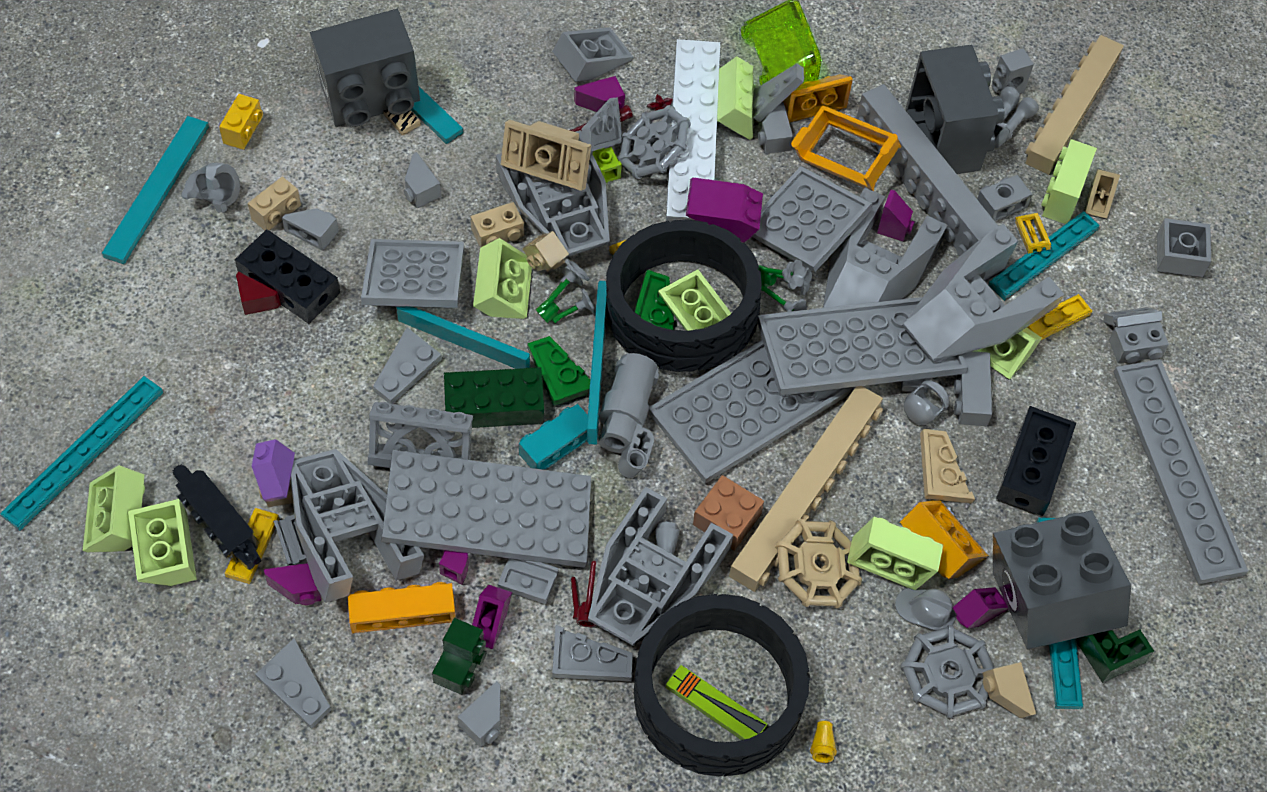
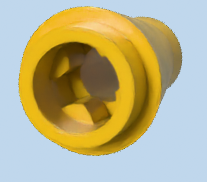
(823, 745)

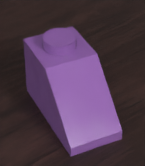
(272, 469)

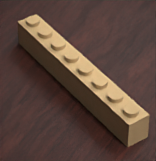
(1074, 104)

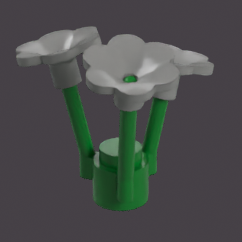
(573, 274)
(794, 275)

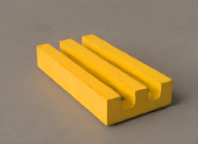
(1025, 237)

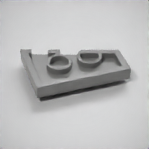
(406, 366)
(586, 659)

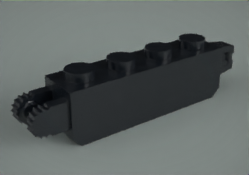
(218, 516)

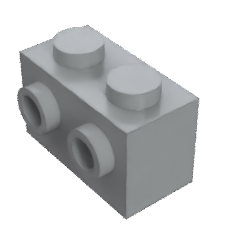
(1138, 342)

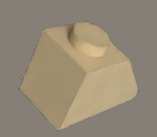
(1009, 689)

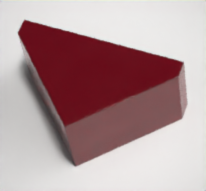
(255, 295)

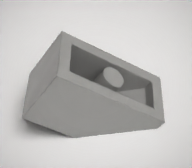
(776, 131)
(420, 183)
(312, 226)
(483, 716)

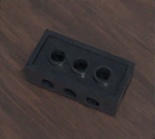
(300, 282)
(1036, 461)

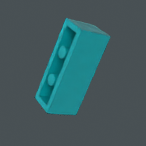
(555, 438)

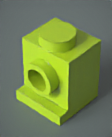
(606, 162)

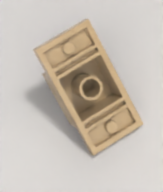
(546, 153)

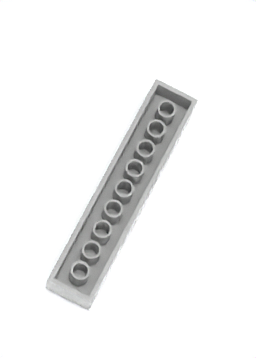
(929, 175)

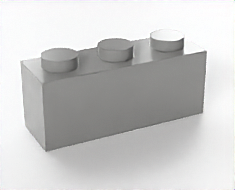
(974, 390)

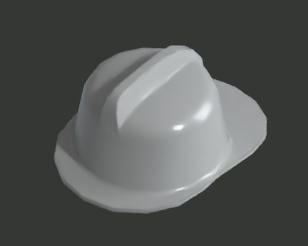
(926, 608)

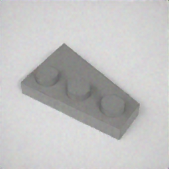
(776, 90)
(603, 127)
(294, 684)

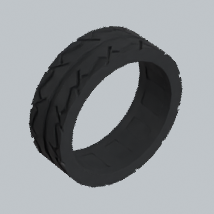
(690, 243)
(737, 616)

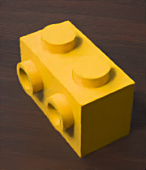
(241, 121)

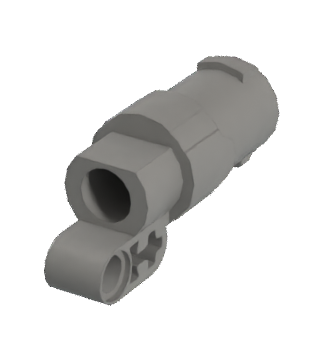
(626, 411)

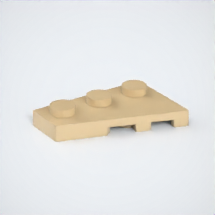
(940, 469)

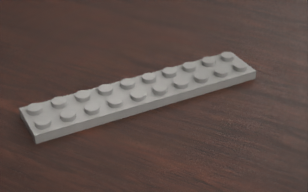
(1180, 472)

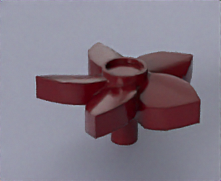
(660, 103)

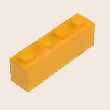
(401, 607)

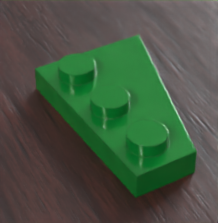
(650, 304)
(559, 373)

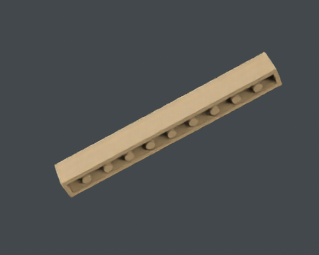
(807, 486)

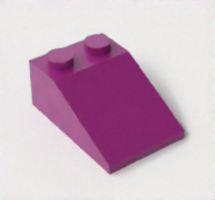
(725, 205)

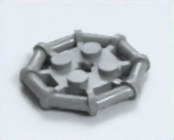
(665, 137)
(935, 676)

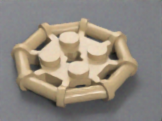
(809, 572)

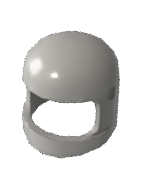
(920, 409)

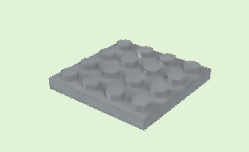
(810, 218)
(413, 273)

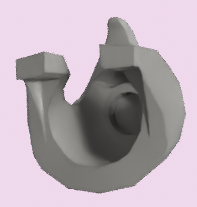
(215, 184)

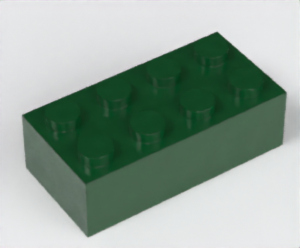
(496, 396)

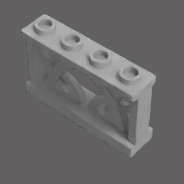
(410, 418)

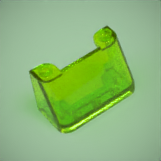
(782, 40)

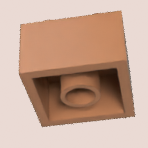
(729, 508)

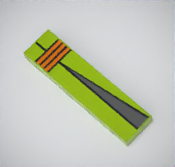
(715, 704)

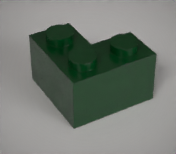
(462, 653)
(1113, 655)

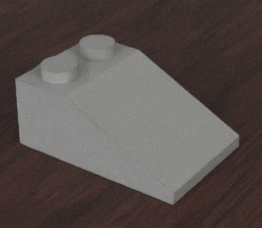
(590, 52)

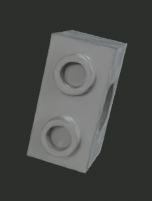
(1012, 71)
(1005, 197)

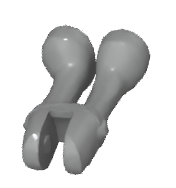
(1026, 109)

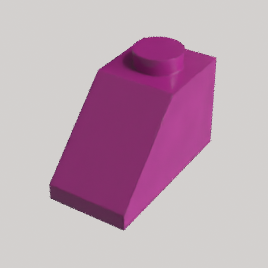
(597, 93)
(896, 218)
(294, 583)
(980, 607)
(491, 612)

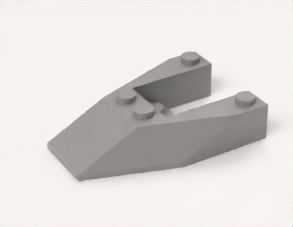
(572, 214)
(871, 274)
(965, 313)
(335, 504)
(644, 580)

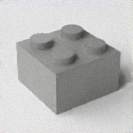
(1183, 247)

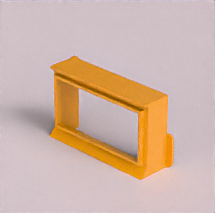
(809, 136)

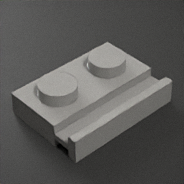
(1132, 317)
(290, 541)
(528, 579)

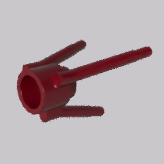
(582, 612)

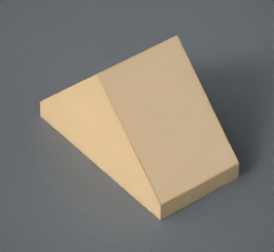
(1101, 193)

